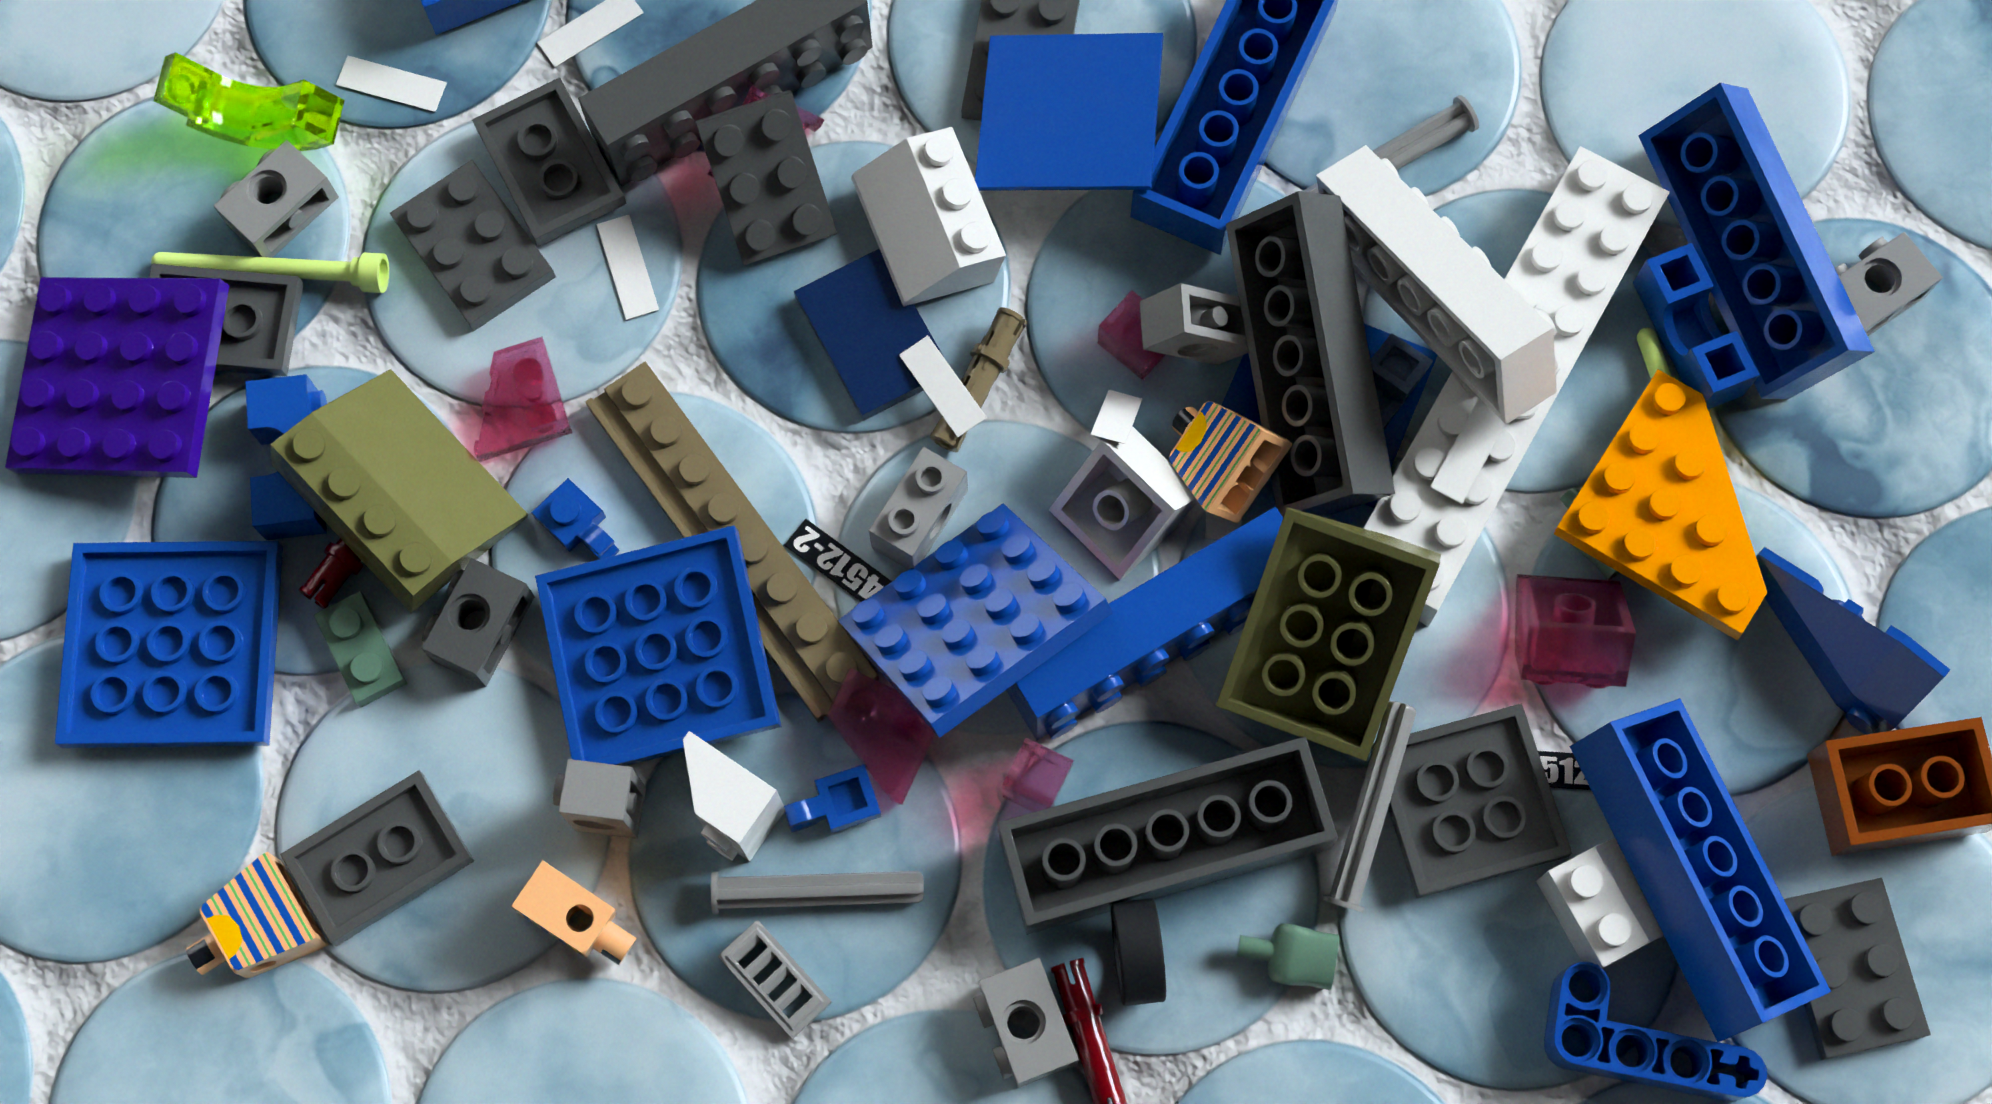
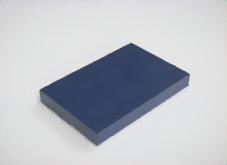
(865, 331)

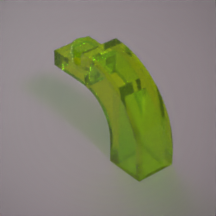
(249, 112)

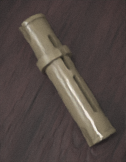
(987, 362)

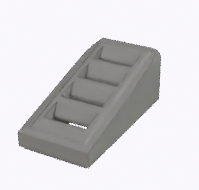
(742, 946)

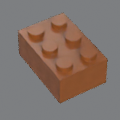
(1904, 786)

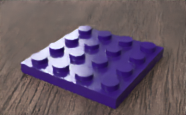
(118, 377)

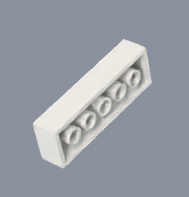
(1444, 286)

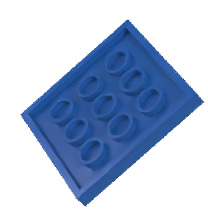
(974, 618)
(170, 644)
(657, 649)

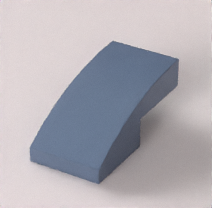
(1396, 373)

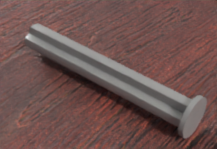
(1426, 135)
(1372, 806)
(815, 890)

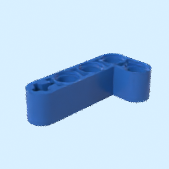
(1652, 1045)

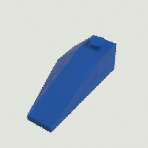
(1864, 670)

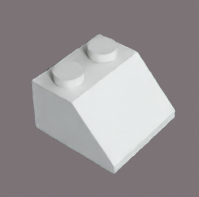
(1124, 502)
(729, 801)
(1600, 905)

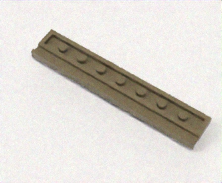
(703, 497)

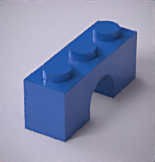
(1677, 301)
(272, 410)

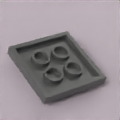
(1474, 803)

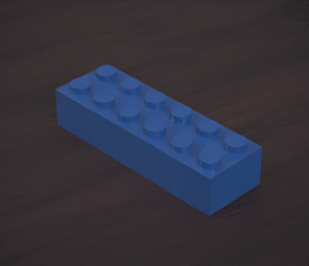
(1230, 116)
(1755, 241)
(1149, 629)
(1699, 869)

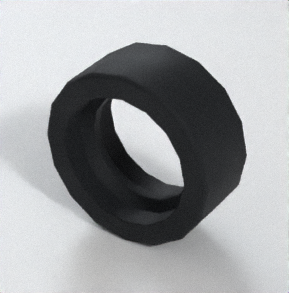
(1138, 952)

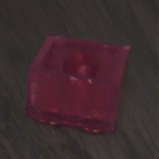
(1572, 631)

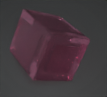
(1122, 337)
(1036, 776)

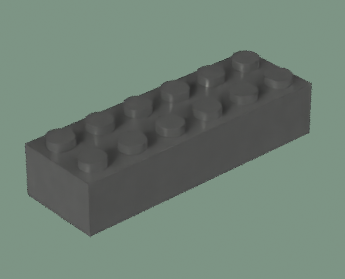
(768, 45)
(1310, 353)
(1166, 835)

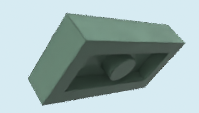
(360, 649)

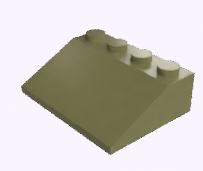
(396, 487)
(1328, 631)

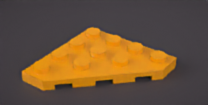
(1669, 511)

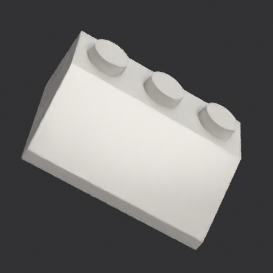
(929, 218)

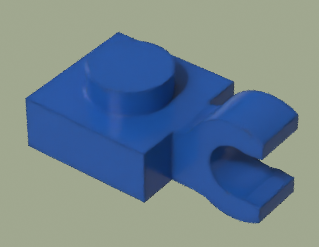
(575, 519)
(842, 800)

